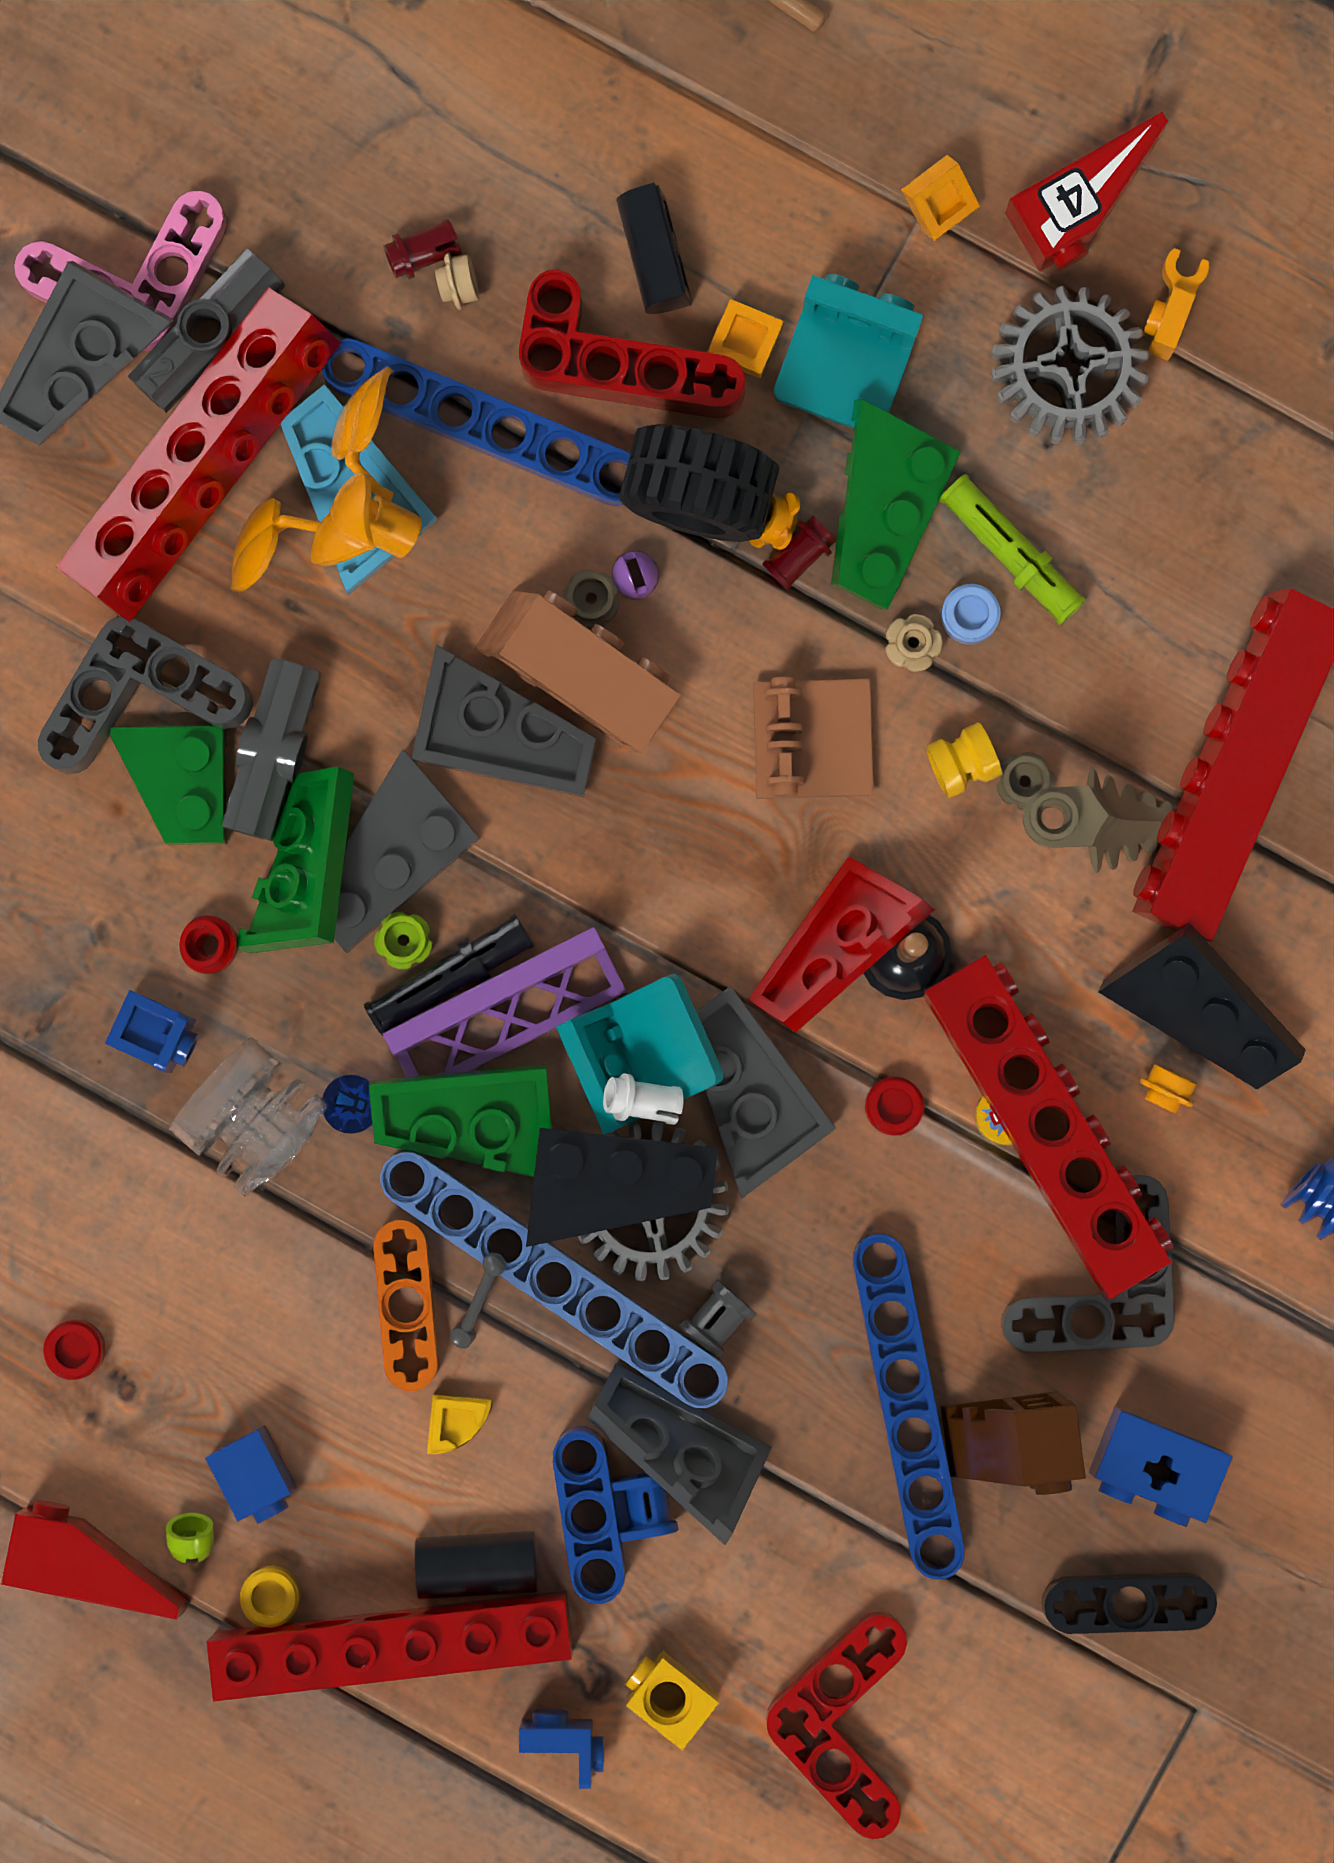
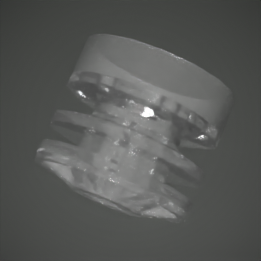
(248, 1117)

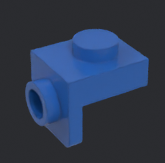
(153, 1033)
(554, 1733)

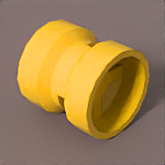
(964, 760)

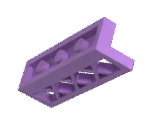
(499, 990)

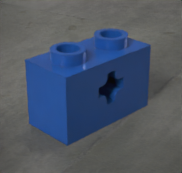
(1194, 1465)

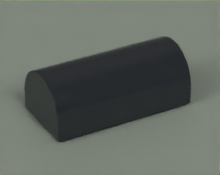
(654, 249)
(475, 1565)

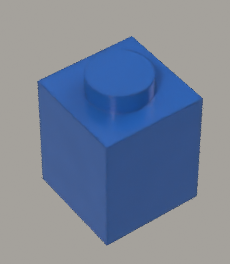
(252, 1476)

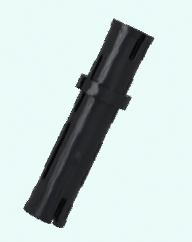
(448, 975)

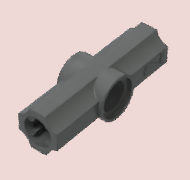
(177, 358)
(271, 749)

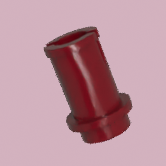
(421, 249)
(804, 549)

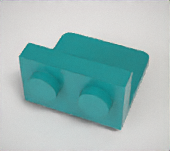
(846, 350)
(644, 1035)

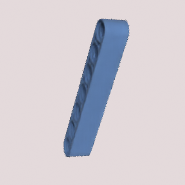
(573, 1303)

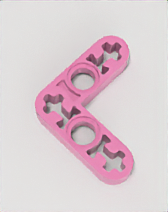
(175, 224)

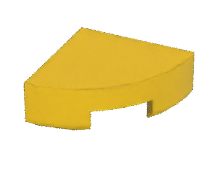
(455, 1421)

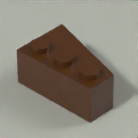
(1016, 1441)

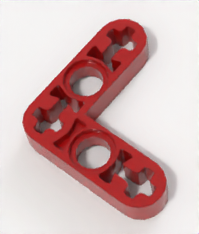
(825, 1710)

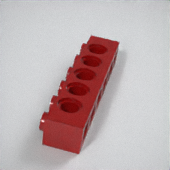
(199, 454)
(1110, 1265)
(390, 1646)

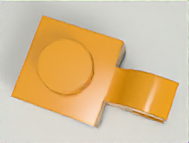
(1168, 318)

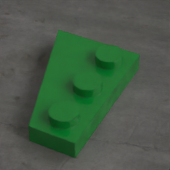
(889, 499)
(305, 880)
(465, 1115)

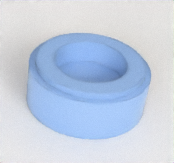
(970, 614)

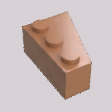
(580, 667)

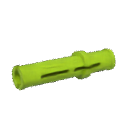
(1013, 549)

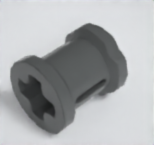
(717, 1319)

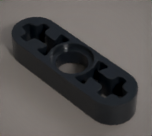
(1172, 1587)

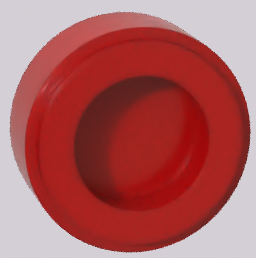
(894, 1106)
(74, 1349)

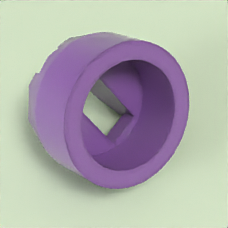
(623, 579)

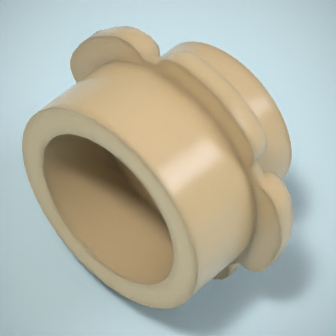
(457, 280)
(916, 658)

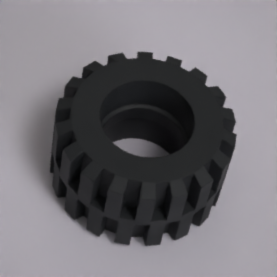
(699, 482)

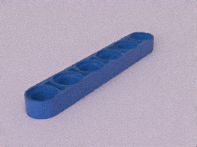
(485, 414)
(913, 1404)

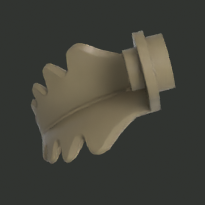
(1097, 819)

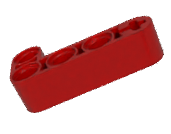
(634, 358)

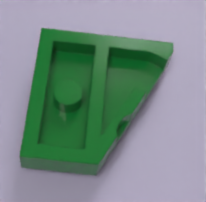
(179, 779)

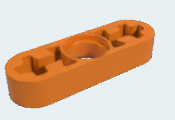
(423, 1347)

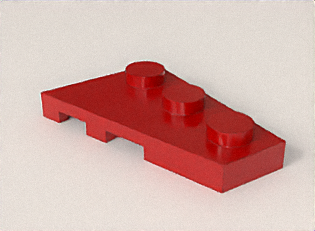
(837, 942)

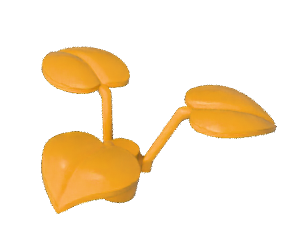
(355, 519)

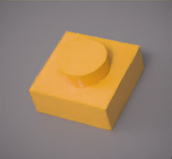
(940, 197)
(746, 337)

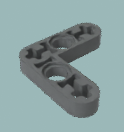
(123, 677)
(1154, 1289)

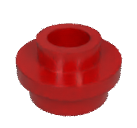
(192, 944)

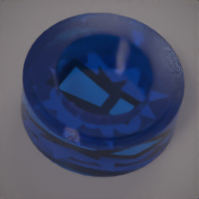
(348, 1104)

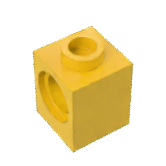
(676, 1724)

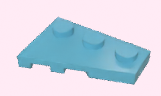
(309, 436)

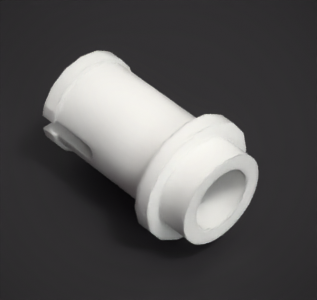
(643, 1100)

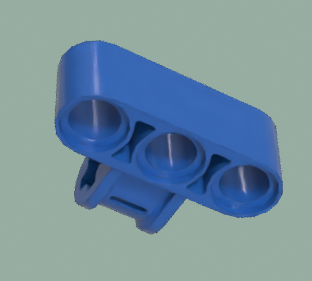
(624, 1511)

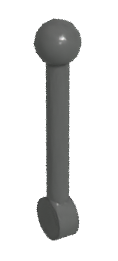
(464, 1333)

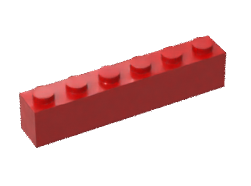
(1239, 765)

